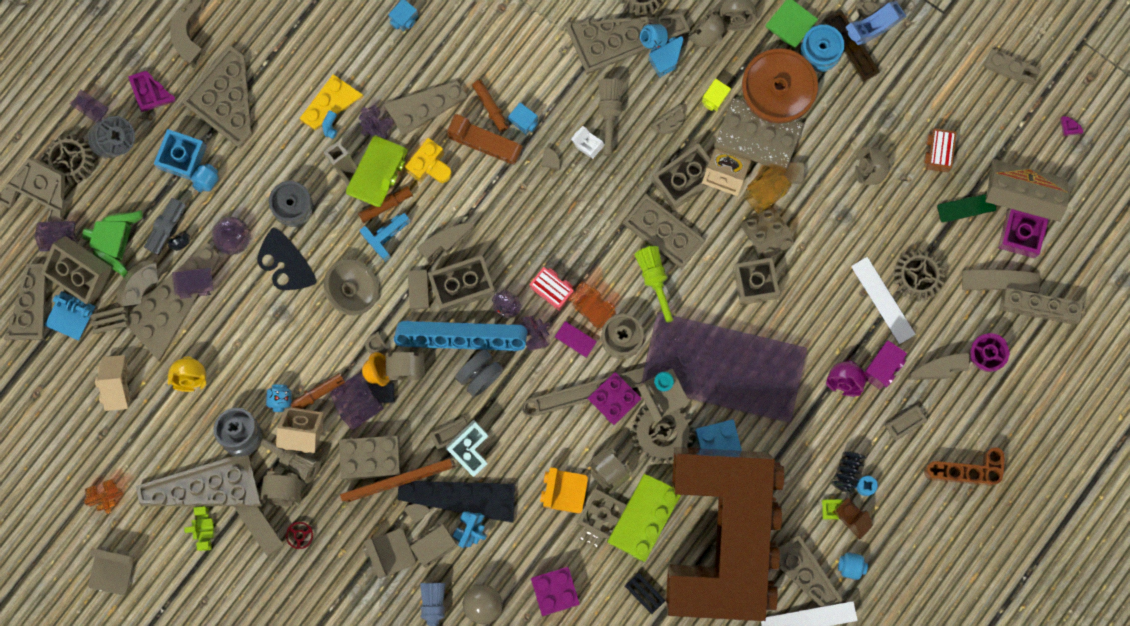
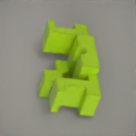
(202, 528)

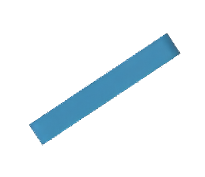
(460, 335)

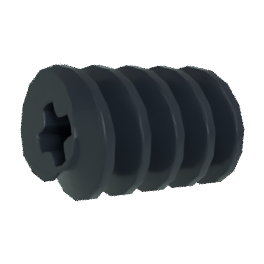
(848, 471)

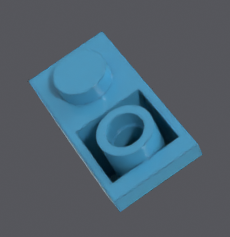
(666, 58)

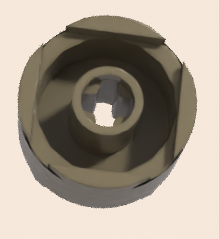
(405, 364)
(609, 470)
(281, 489)

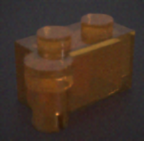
(591, 306)

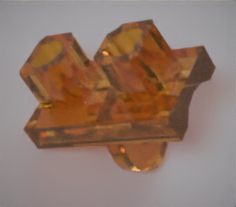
(111, 491)

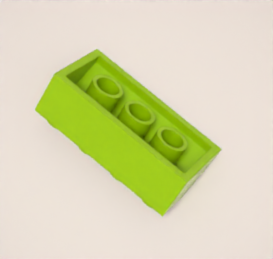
(644, 518)

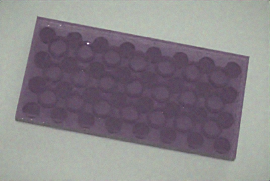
(727, 366)

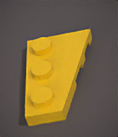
(334, 96)

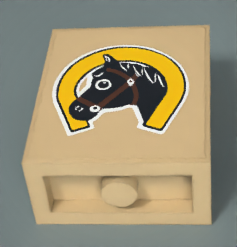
(726, 171)

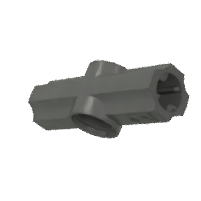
(165, 226)

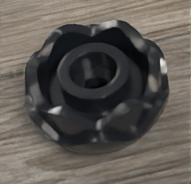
(179, 241)

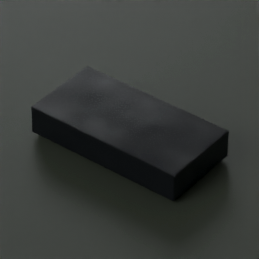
(385, 393)

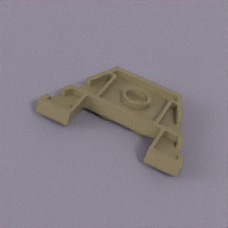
(40, 184)

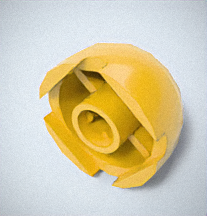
(187, 374)

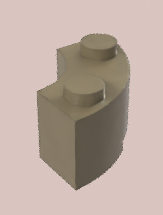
(135, 283)

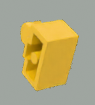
(427, 162)

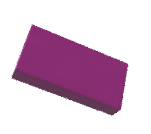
(575, 339)

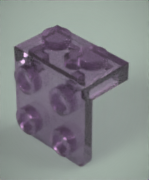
(355, 401)

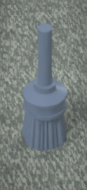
(432, 602)

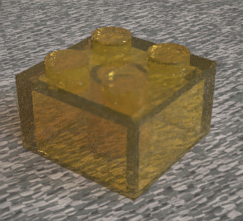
(767, 190)

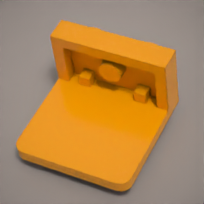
(564, 490)

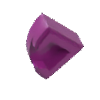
(1070, 127)

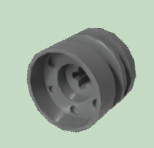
(100, 137)

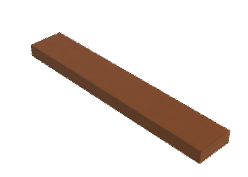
(398, 480)

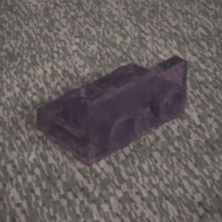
(50, 232)

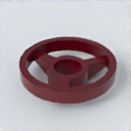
(295, 535)

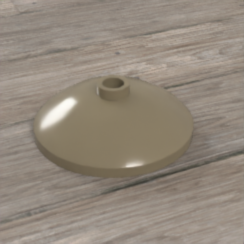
(359, 283)

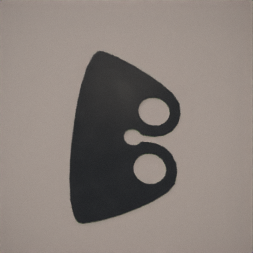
(295, 265)

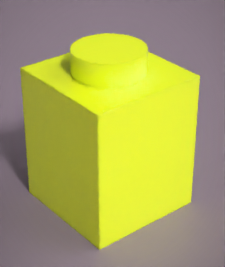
(716, 95)

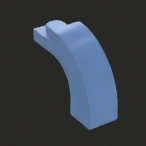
(876, 24)

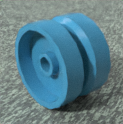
(826, 38)

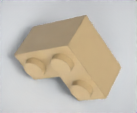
(113, 383)

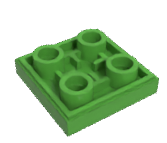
(791, 23)

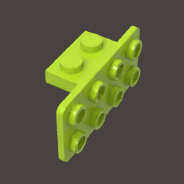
(377, 171)

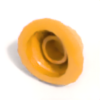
(375, 369)

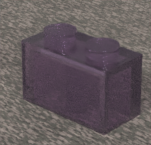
(193, 282)

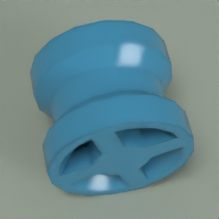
(868, 488)

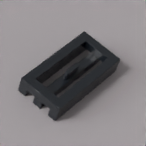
(656, 605)

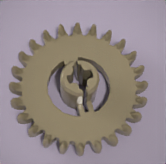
(645, 440)

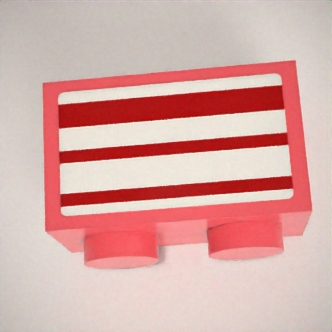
(552, 288)

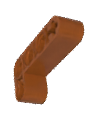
(482, 140)
(963, 470)

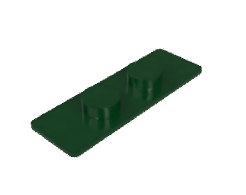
(964, 208)

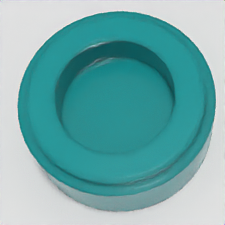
(664, 381)

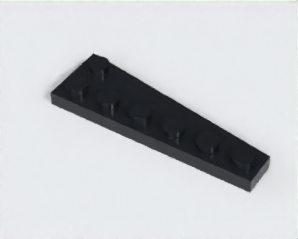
(489, 499)

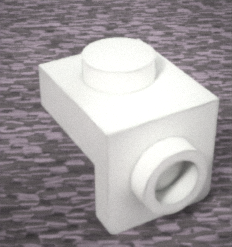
(587, 142)

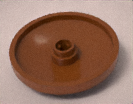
(779, 85)

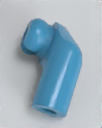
(327, 125)

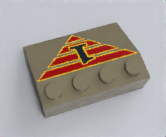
(1027, 190)

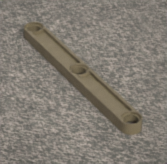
(576, 395)

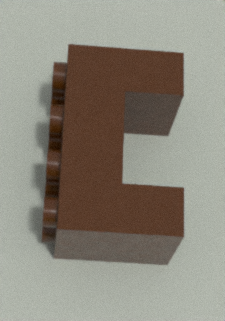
(744, 554)

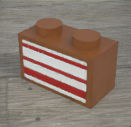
(940, 151)

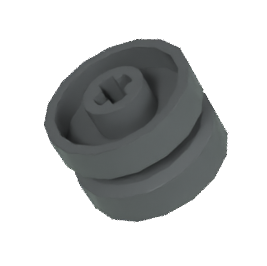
(283, 196)
(479, 373)
(238, 432)

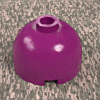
(989, 352)
(847, 377)

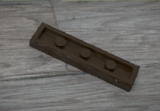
(855, 53)

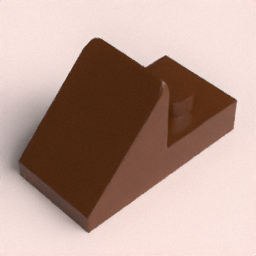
(855, 519)

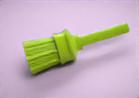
(654, 275)

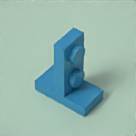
(385, 234)

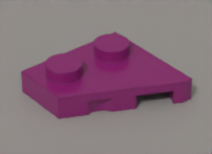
(149, 92)

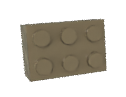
(682, 177)
(76, 270)
(461, 283)
(370, 458)

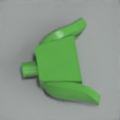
(111, 238)

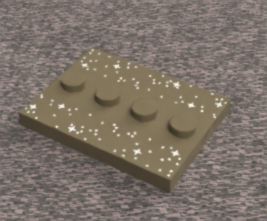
(757, 139)

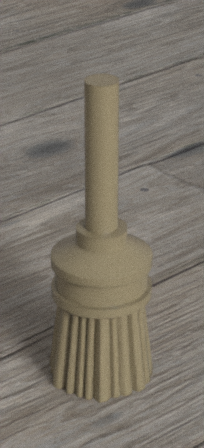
(610, 107)
(294, 461)

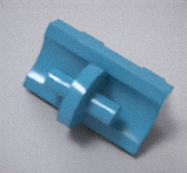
(473, 530)

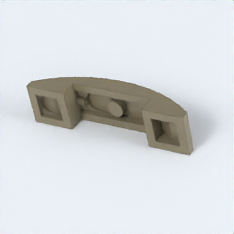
(1000, 280)

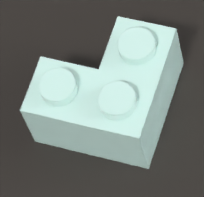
(464, 448)

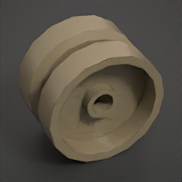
(624, 325)

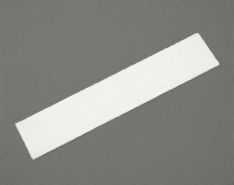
(883, 300)
(820, 616)

